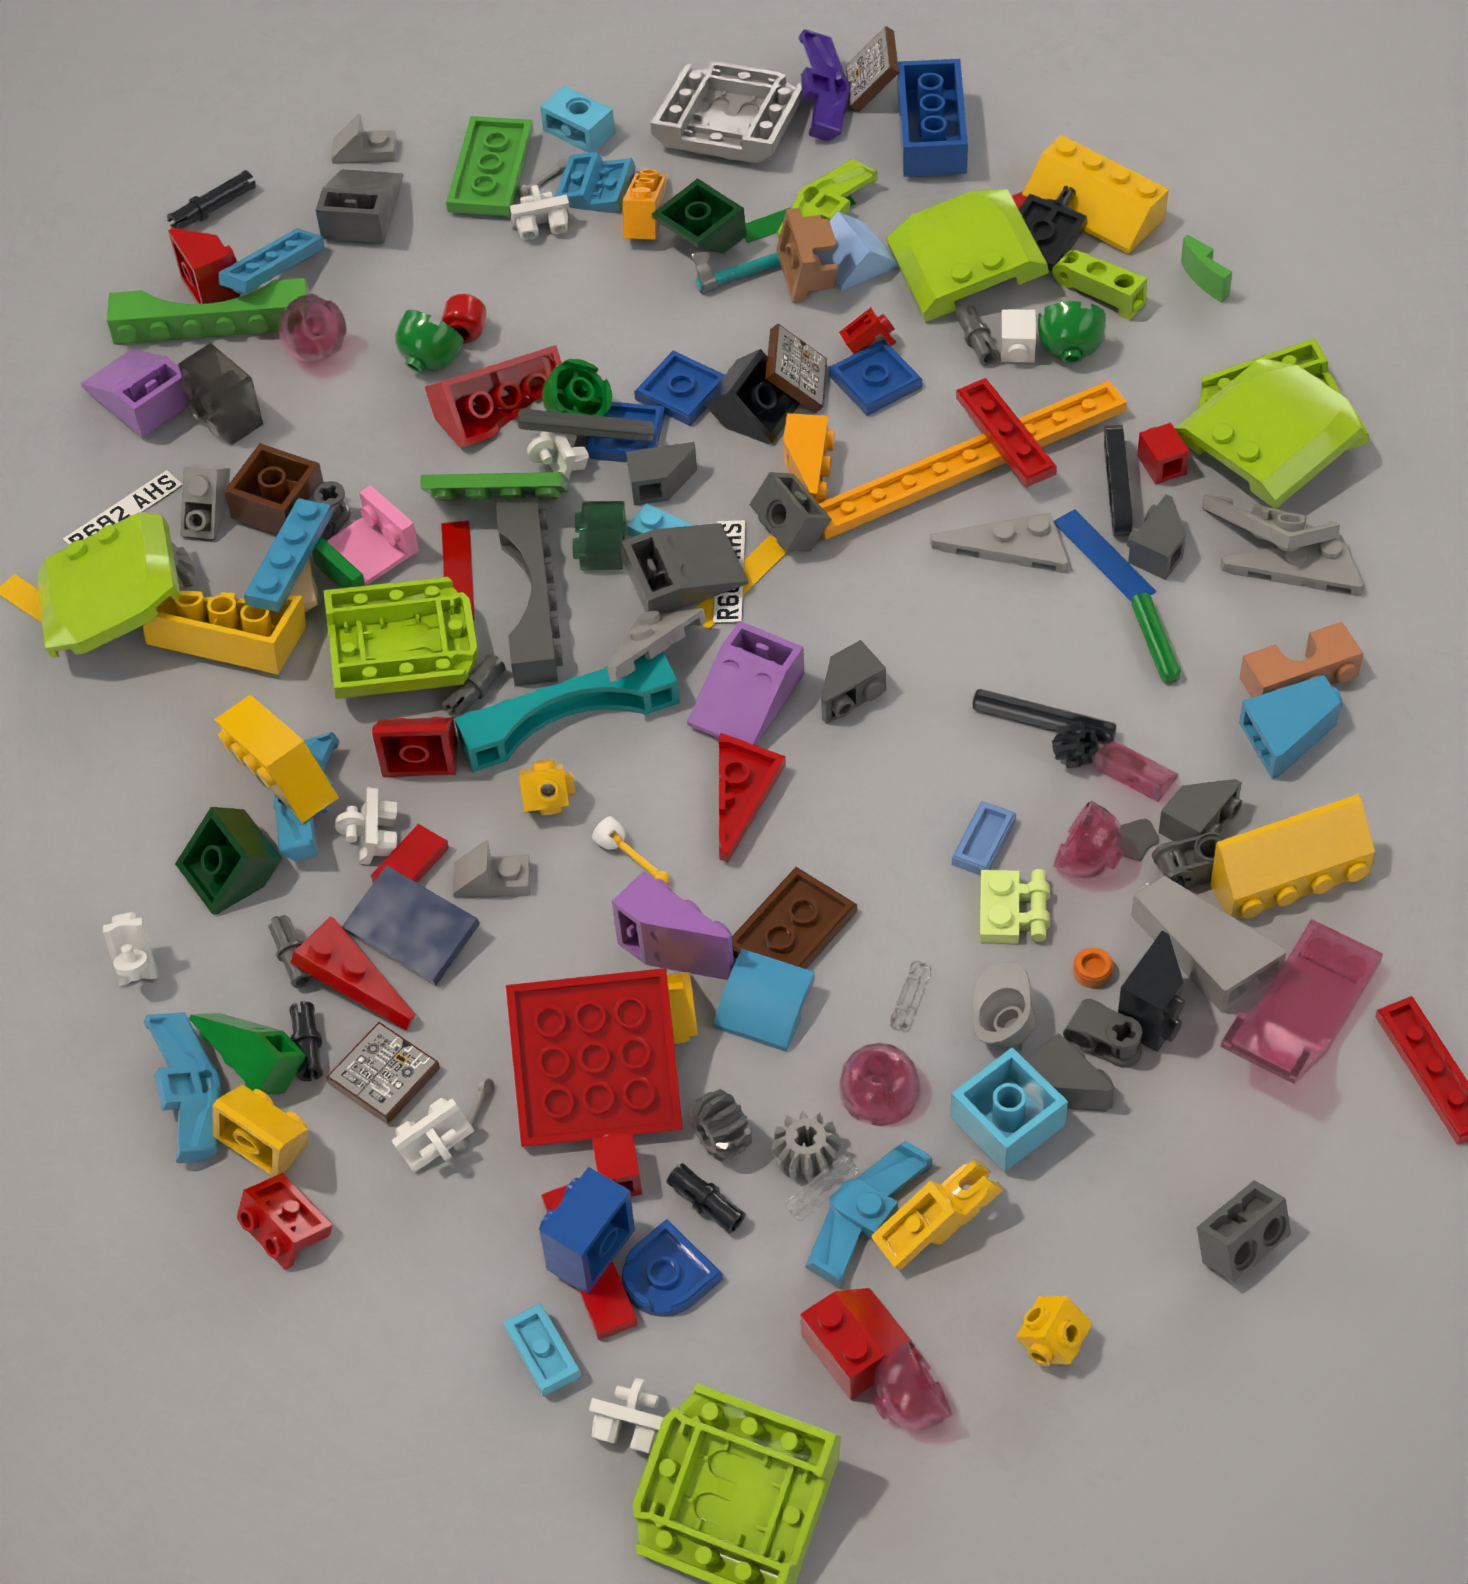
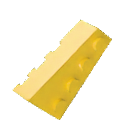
(228, 629)
(276, 757)

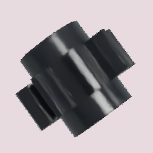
(1075, 744)

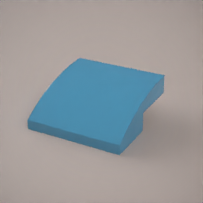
(596, 183)
(763, 1000)

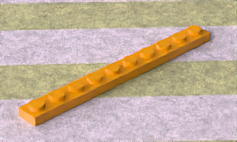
(966, 460)

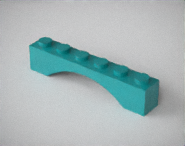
(496, 731)

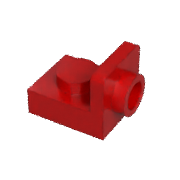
(865, 329)

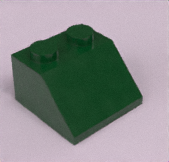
(704, 217)
(227, 858)

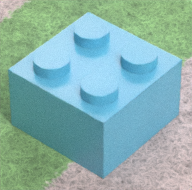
(1008, 1109)

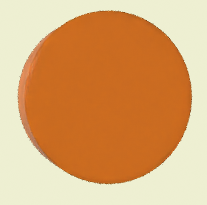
(1093, 967)

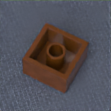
(270, 486)

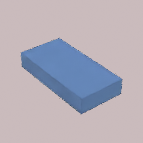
(983, 838)

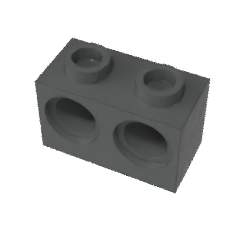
(1244, 1230)

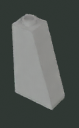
(1210, 945)

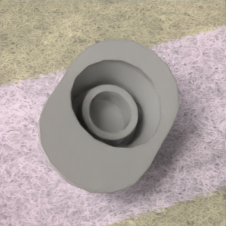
(1003, 1006)

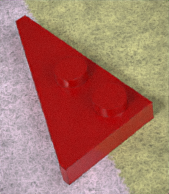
(744, 783)
(340, 963)

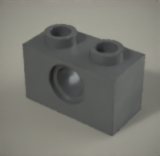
(790, 512)

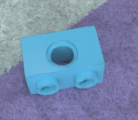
(577, 119)

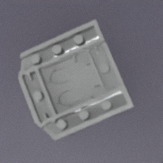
(727, 111)

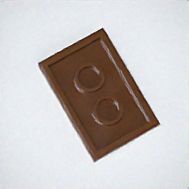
(795, 921)

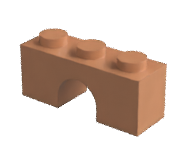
(1328, 653)

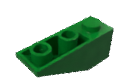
(256, 1052)

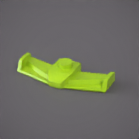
(828, 192)

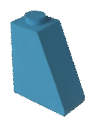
(1289, 721)

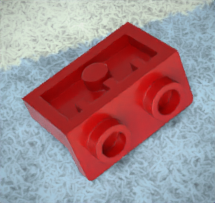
(281, 1219)

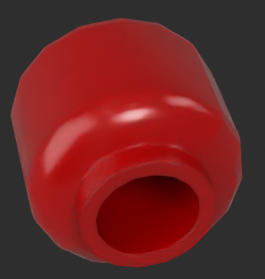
(465, 315)

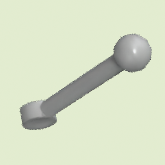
(523, 190)
(485, 1087)

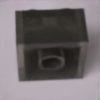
(220, 394)

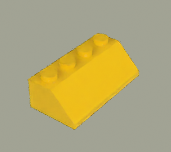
(1116, 200)
(1292, 858)

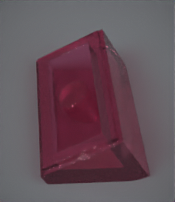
(1134, 770)

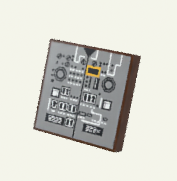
(872, 69)
(796, 368)
(383, 1072)

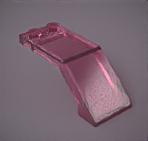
(1304, 1003)

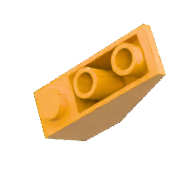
(640, 201)
(805, 451)

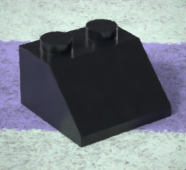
(750, 402)
(1154, 994)

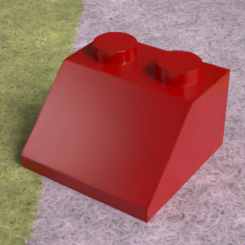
(199, 262)
(416, 746)
(851, 1336)

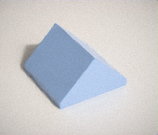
(857, 252)

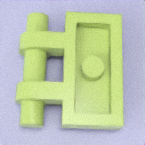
(1000, 906)

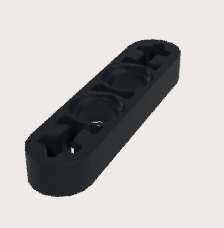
(1117, 480)

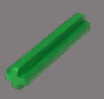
(1156, 637)

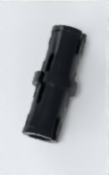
(307, 1039)
(706, 1198)

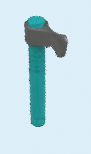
(708, 280)

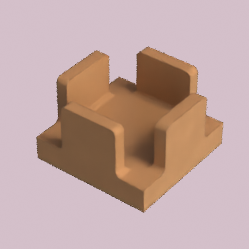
(795, 250)

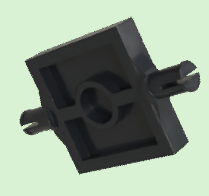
(1053, 224)

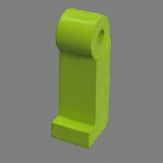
(1102, 281)

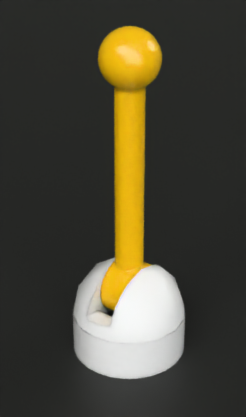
(611, 836)

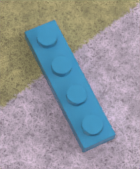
(271, 260)
(288, 555)

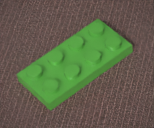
(490, 166)
(481, 486)

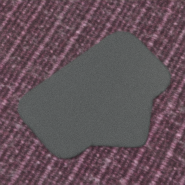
(1137, 838)

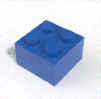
(587, 1229)

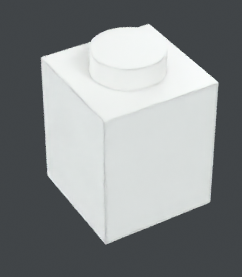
(1018, 336)

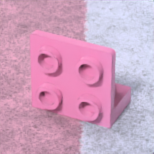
(378, 538)

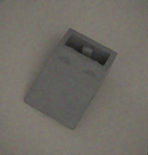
(358, 205)
(681, 566)

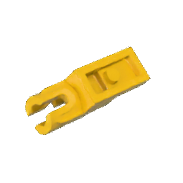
(936, 1213)

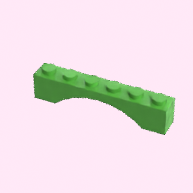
(145, 318)

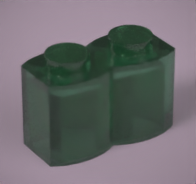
(600, 532)

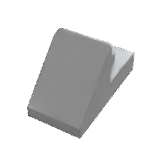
(359, 146)
(487, 875)

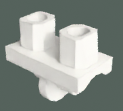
(539, 210)
(558, 452)
(365, 825)
(129, 949)
(432, 1135)
(609, 1416)

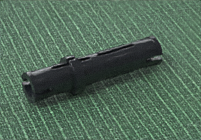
(202, 206)

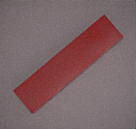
(1006, 432)
(1428, 1063)
(607, 1301)

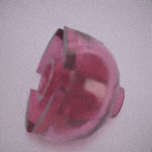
(311, 328)
(1091, 843)
(879, 1084)
(908, 1390)

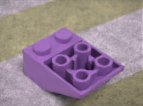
(139, 390)
(747, 684)
(670, 931)

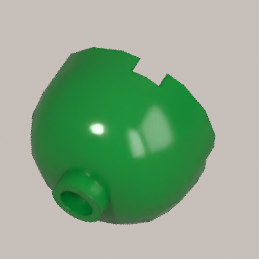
(1071, 330)
(426, 343)
(577, 389)

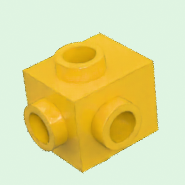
(543, 773)
(1053, 1330)

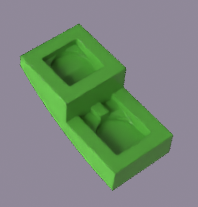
(1206, 273)

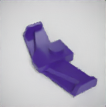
(824, 85)

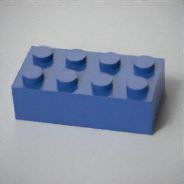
(932, 117)

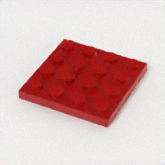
(594, 1057)

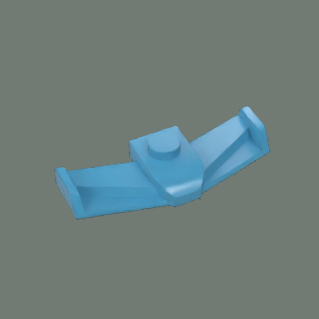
(294, 838)
(186, 1084)
(863, 1208)

